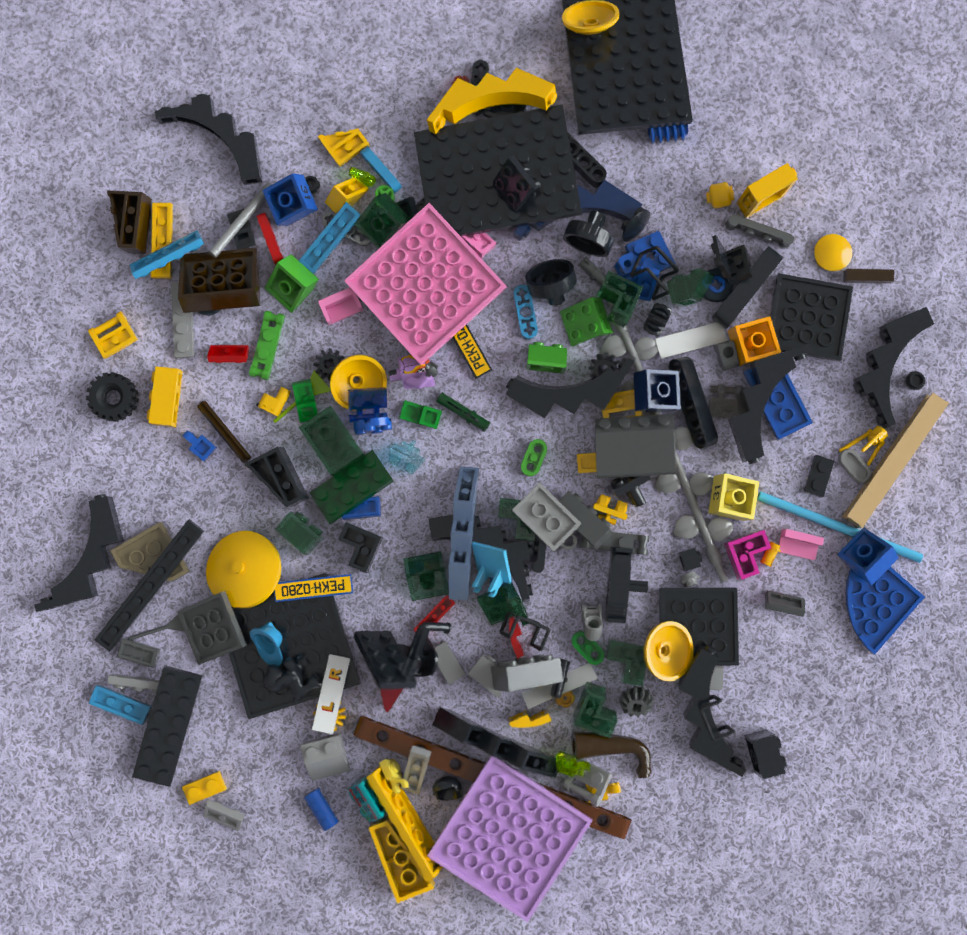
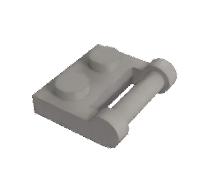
(596, 778)

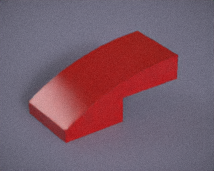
(515, 643)

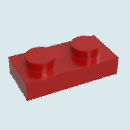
(228, 353)

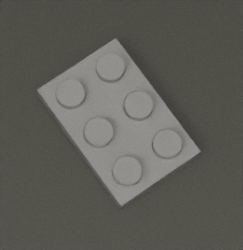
(546, 516)

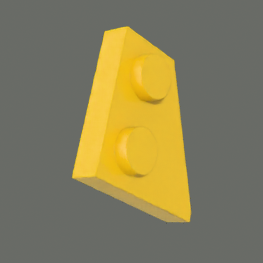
(344, 145)

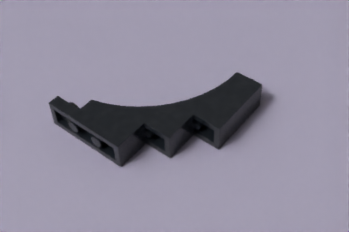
(767, 374)
(596, 390)
(80, 582)
(697, 684)
(495, 744)

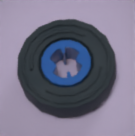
(723, 291)

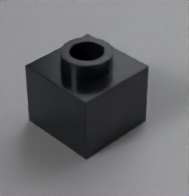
(690, 559)

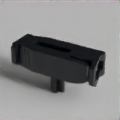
(620, 585)

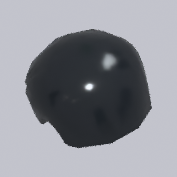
(447, 788)

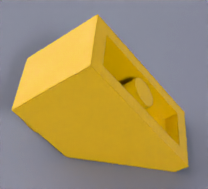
(347, 191)

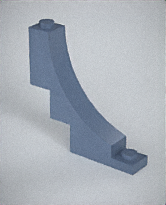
(462, 533)

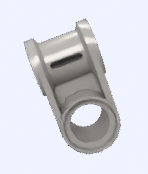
(592, 621)

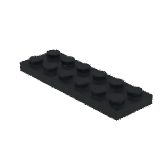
(167, 726)

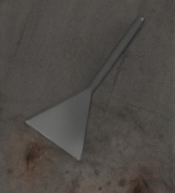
(174, 624)

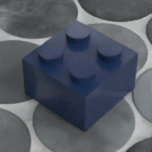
(656, 390)

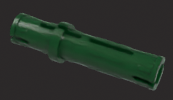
(444, 399)

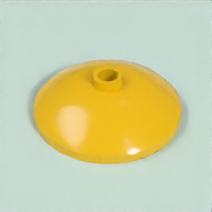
(590, 16)
(365, 367)
(668, 651)

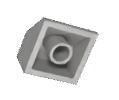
(325, 756)

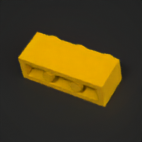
(164, 396)

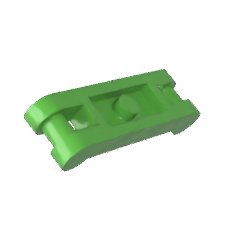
(267, 345)

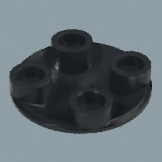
(634, 226)

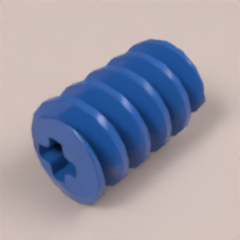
(667, 132)

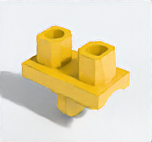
(602, 505)

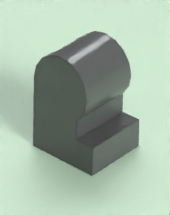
(727, 355)

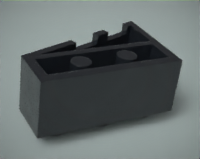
(279, 475)

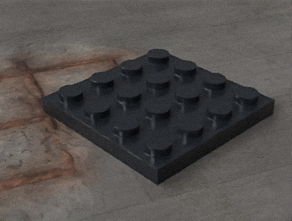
(811, 314)
(707, 615)

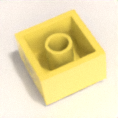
(733, 497)

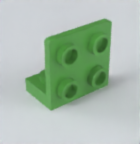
(586, 321)

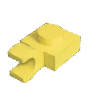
(392, 773)

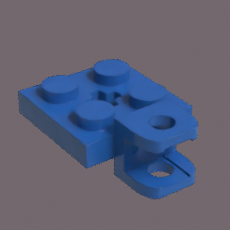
(633, 249)

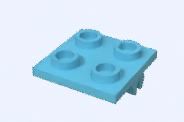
(490, 563)

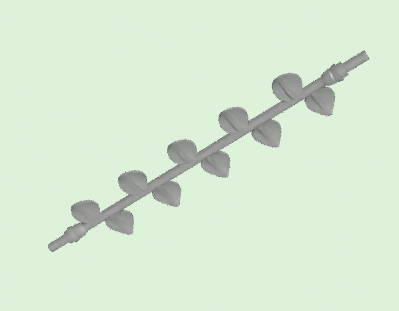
(700, 482)

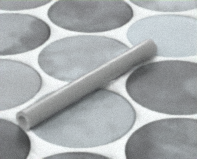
(238, 223)

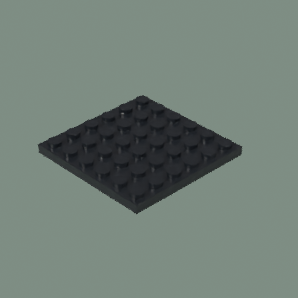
(306, 628)

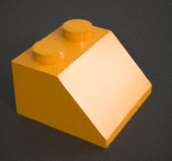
(754, 340)

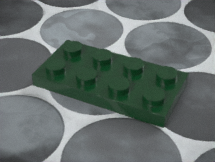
(351, 487)

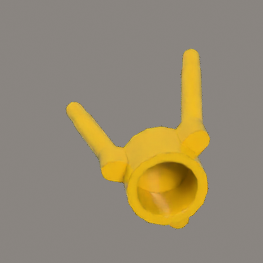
(875, 437)

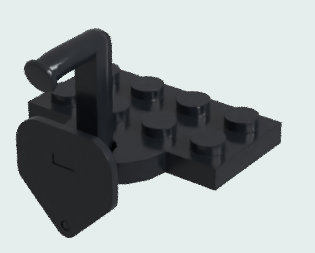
(398, 664)

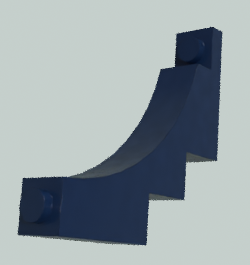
(606, 200)

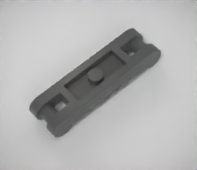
(766, 232)
(621, 540)

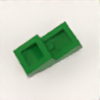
(304, 400)
(420, 414)

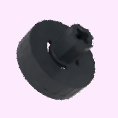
(589, 235)
(551, 280)

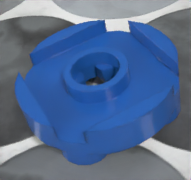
(374, 425)

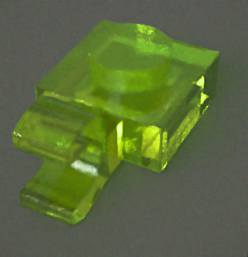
(567, 765)

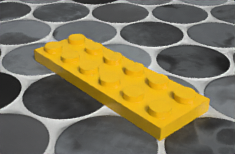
(406, 821)

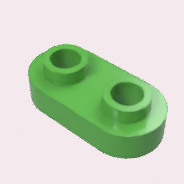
(533, 457)

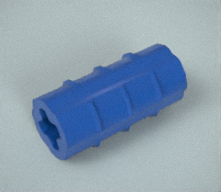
(321, 809)

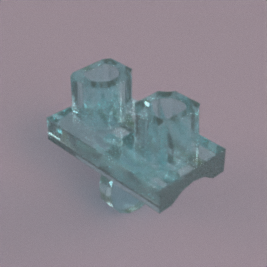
(408, 453)

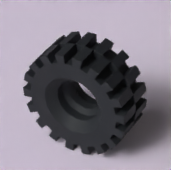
(99, 391)

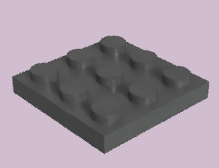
(211, 628)

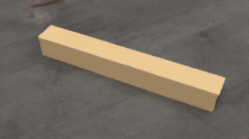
(895, 460)

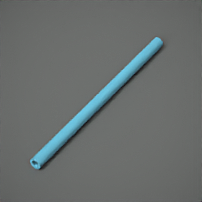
(831, 523)

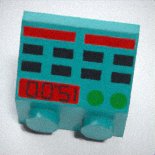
(366, 800)

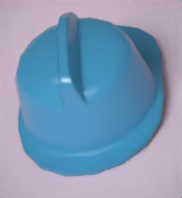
(267, 641)

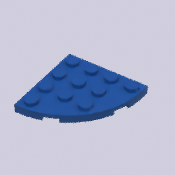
(879, 608)

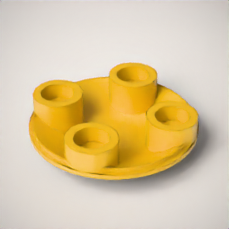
(832, 252)

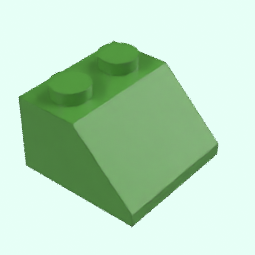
(291, 282)
(546, 358)

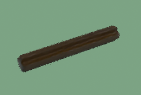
(224, 432)

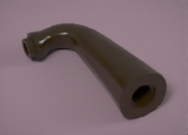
(594, 745)

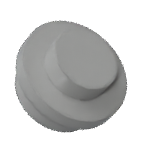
(690, 579)

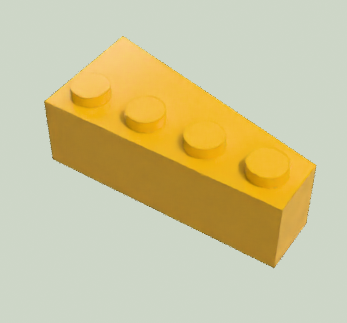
(399, 866)

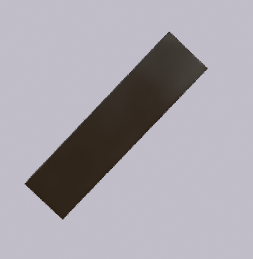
(883, 276)

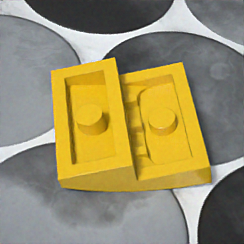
(522, 719)

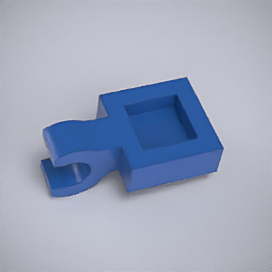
(200, 446)

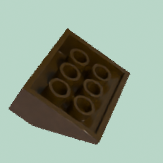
(219, 282)

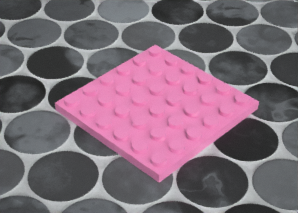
(425, 283)

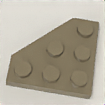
(144, 549)

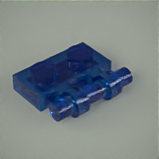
(367, 399)

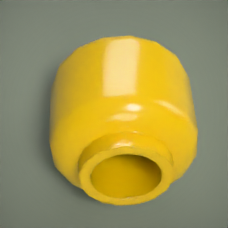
(720, 195)

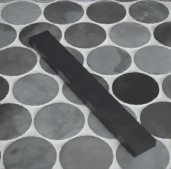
(149, 585)

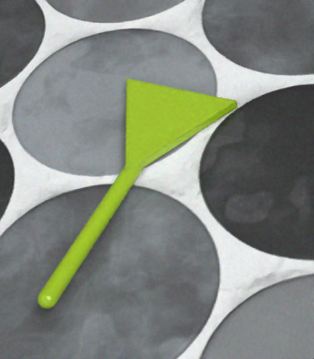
(318, 386)

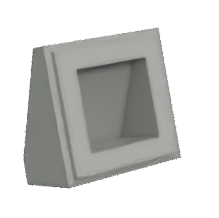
(717, 678)

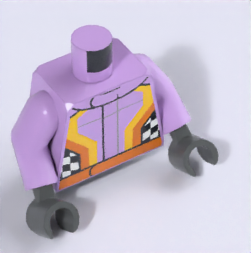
(413, 373)

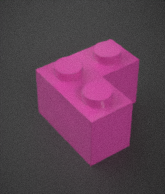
(742, 550)

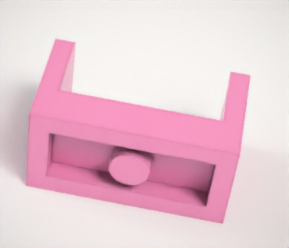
(340, 305)

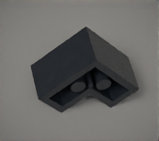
(365, 543)

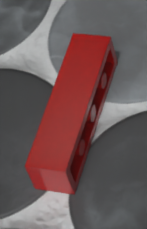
(438, 611)

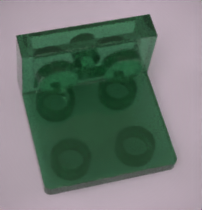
(505, 600)

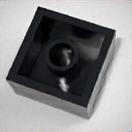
(765, 754)

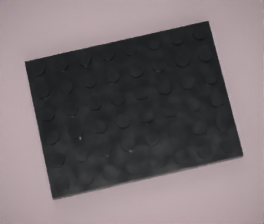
(631, 71)
(466, 157)

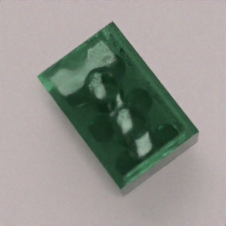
(331, 441)

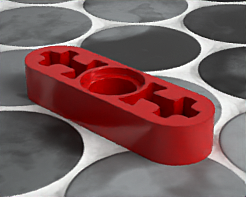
(270, 237)

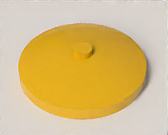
(244, 567)

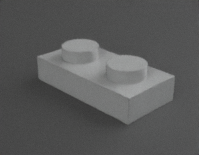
(229, 817)

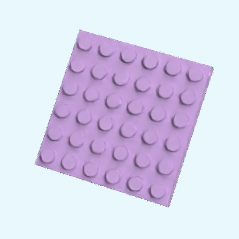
(509, 838)

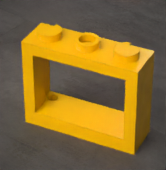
(767, 190)

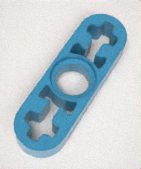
(376, 164)
(533, 325)

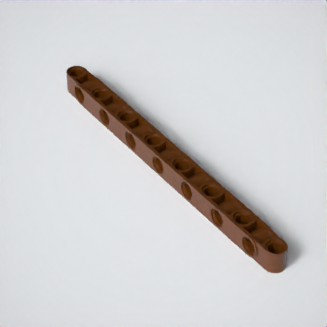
(440, 758)

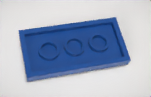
(784, 407)

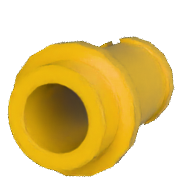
(770, 554)

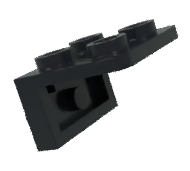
(733, 263)

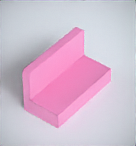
(799, 544)

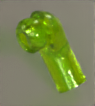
(364, 176)

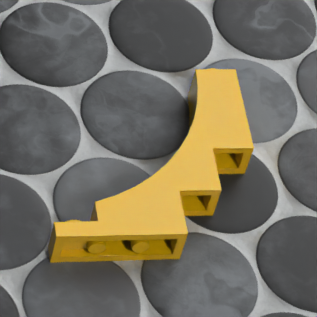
(491, 91)

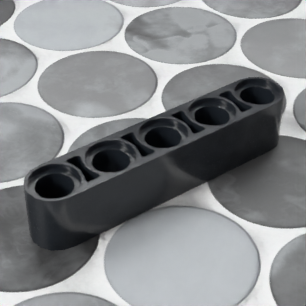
(594, 166)
(746, 289)
(694, 404)

